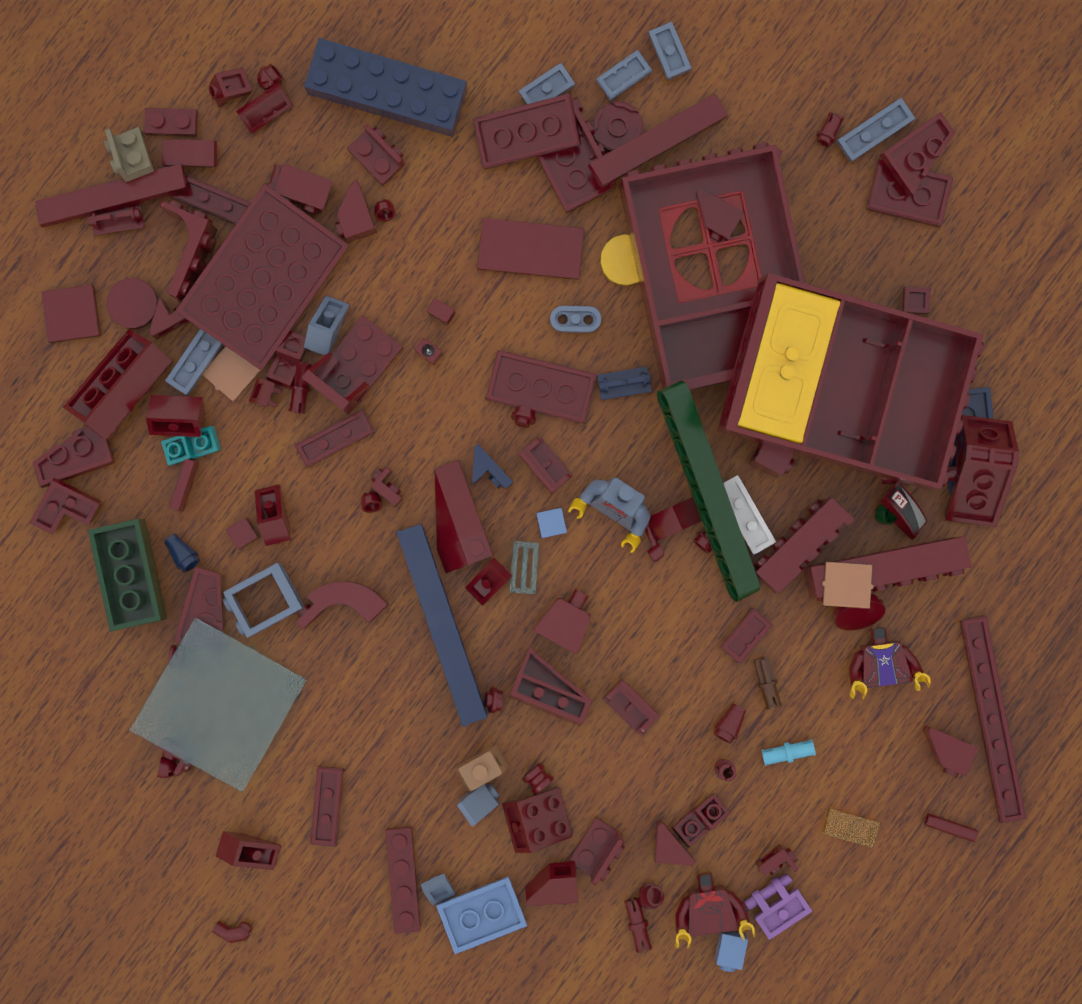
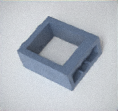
(287, 589)

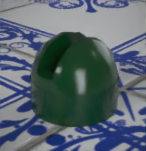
(880, 515)

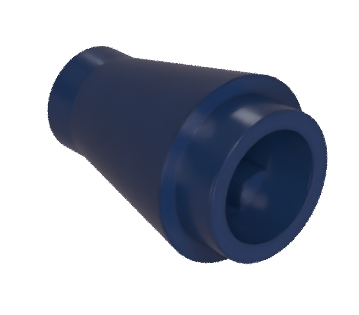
(182, 554)

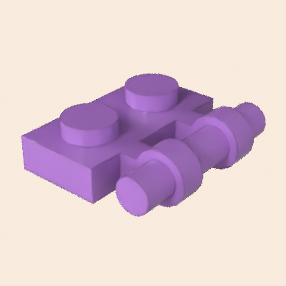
(783, 912)

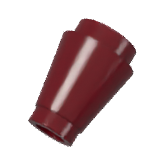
(730, 724)

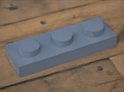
(875, 130)
(194, 362)

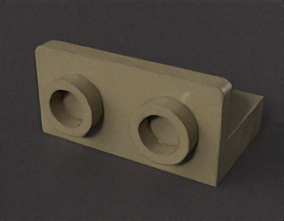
(129, 154)

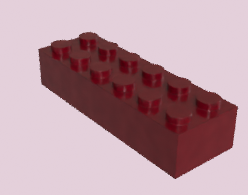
(902, 565)

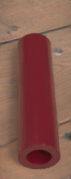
(951, 827)

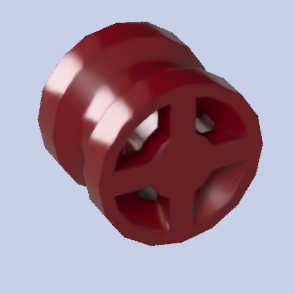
(537, 778)

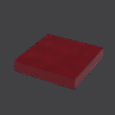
(71, 313)

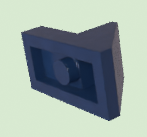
(484, 463)

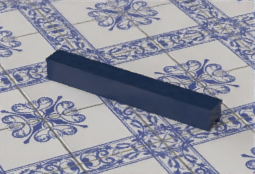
(442, 624)

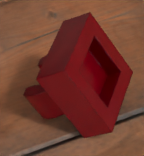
(262, 393)

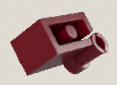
(300, 187)

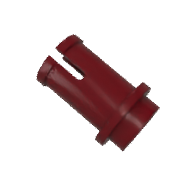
(827, 134)

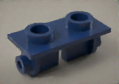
(624, 383)

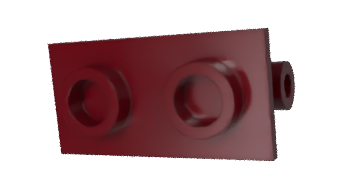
(117, 220)

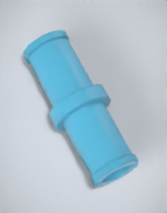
(788, 752)

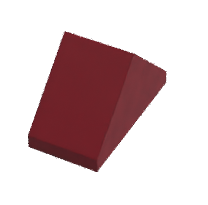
(674, 519)
(668, 848)

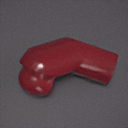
(234, 934)

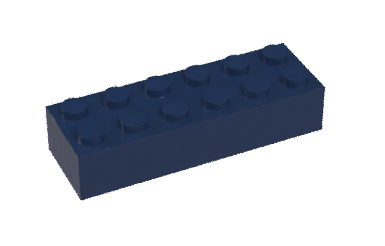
(386, 87)

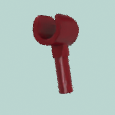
(656, 551)

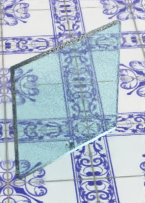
(218, 705)

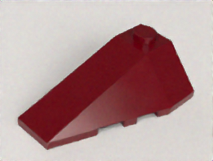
(458, 524)

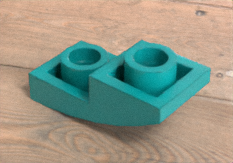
(181, 448)

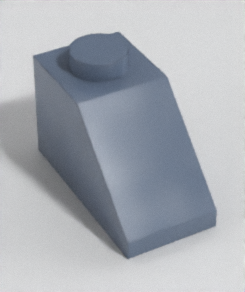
(326, 325)
(478, 803)

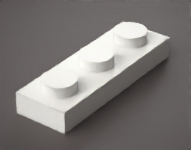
(748, 517)

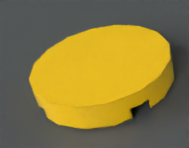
(619, 262)

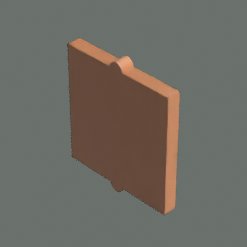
(230, 373)
(847, 585)

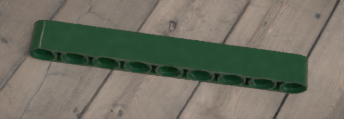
(708, 490)

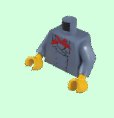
(619, 503)

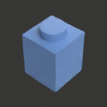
(730, 951)

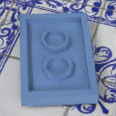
(481, 914)

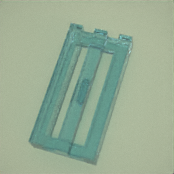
(523, 589)

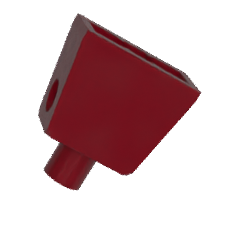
(565, 622)

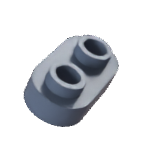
(575, 318)

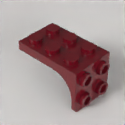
(200, 242)

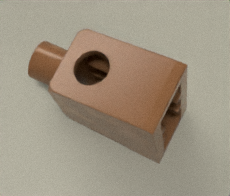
(482, 768)

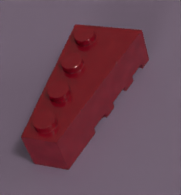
(802, 544)

